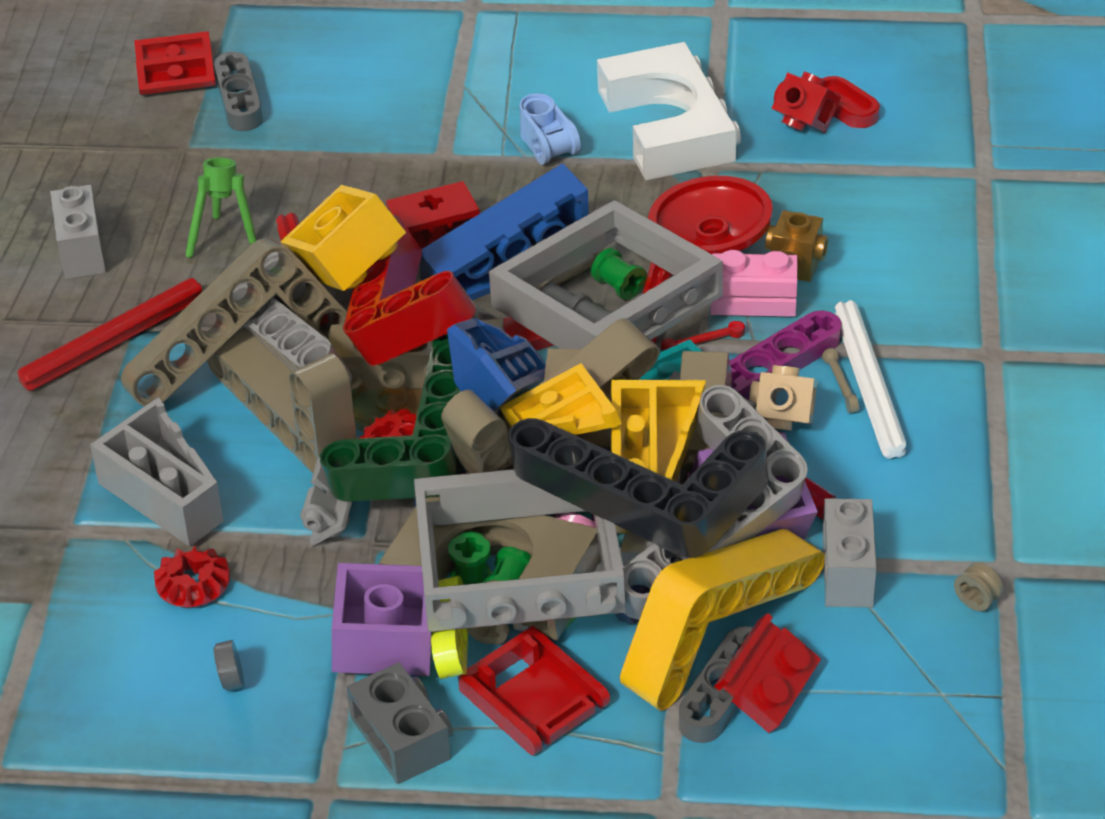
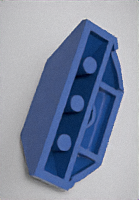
(493, 362)

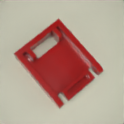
(541, 699)

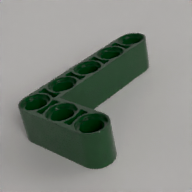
(388, 465)

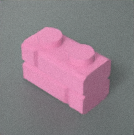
(757, 284)

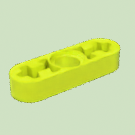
(450, 646)

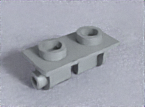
(322, 511)

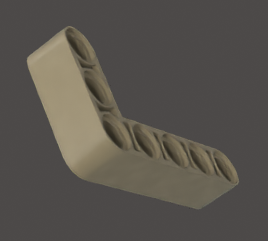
(230, 317)
(300, 406)
(482, 436)

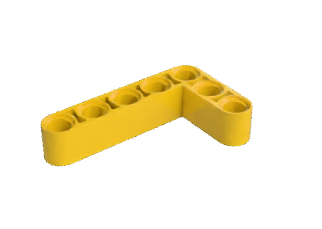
(704, 590)

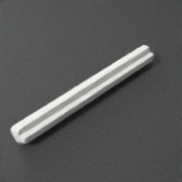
(870, 381)

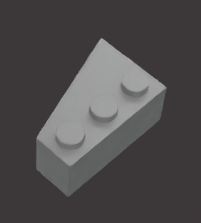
(159, 474)

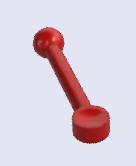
(735, 330)

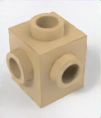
(800, 402)

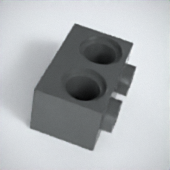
(400, 722)

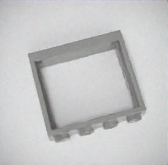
(694, 284)
(506, 496)

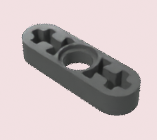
(235, 101)
(702, 692)

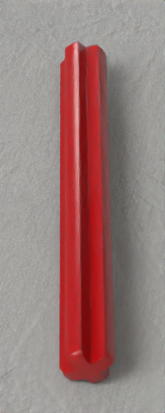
(108, 335)

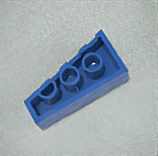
(507, 230)

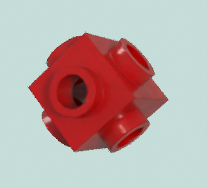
(805, 102)

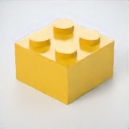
(345, 237)

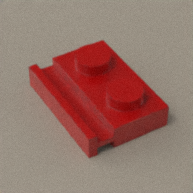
(768, 673)

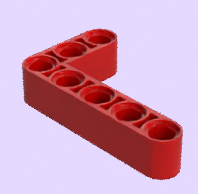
(396, 315)

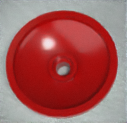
(715, 212)

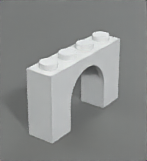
(671, 77)

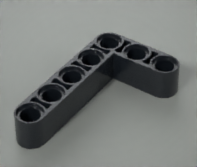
(669, 514)

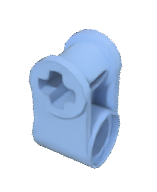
(546, 128)

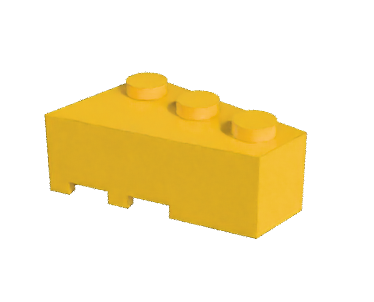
(655, 422)

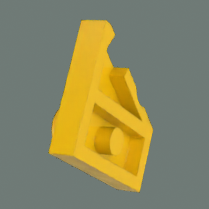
(566, 401)

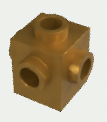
(800, 236)

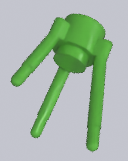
(218, 182)

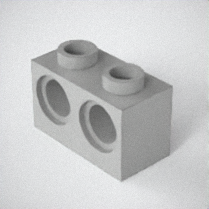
(77, 231)
(849, 553)

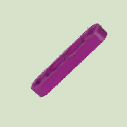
(809, 334)

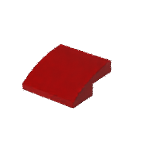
(174, 63)

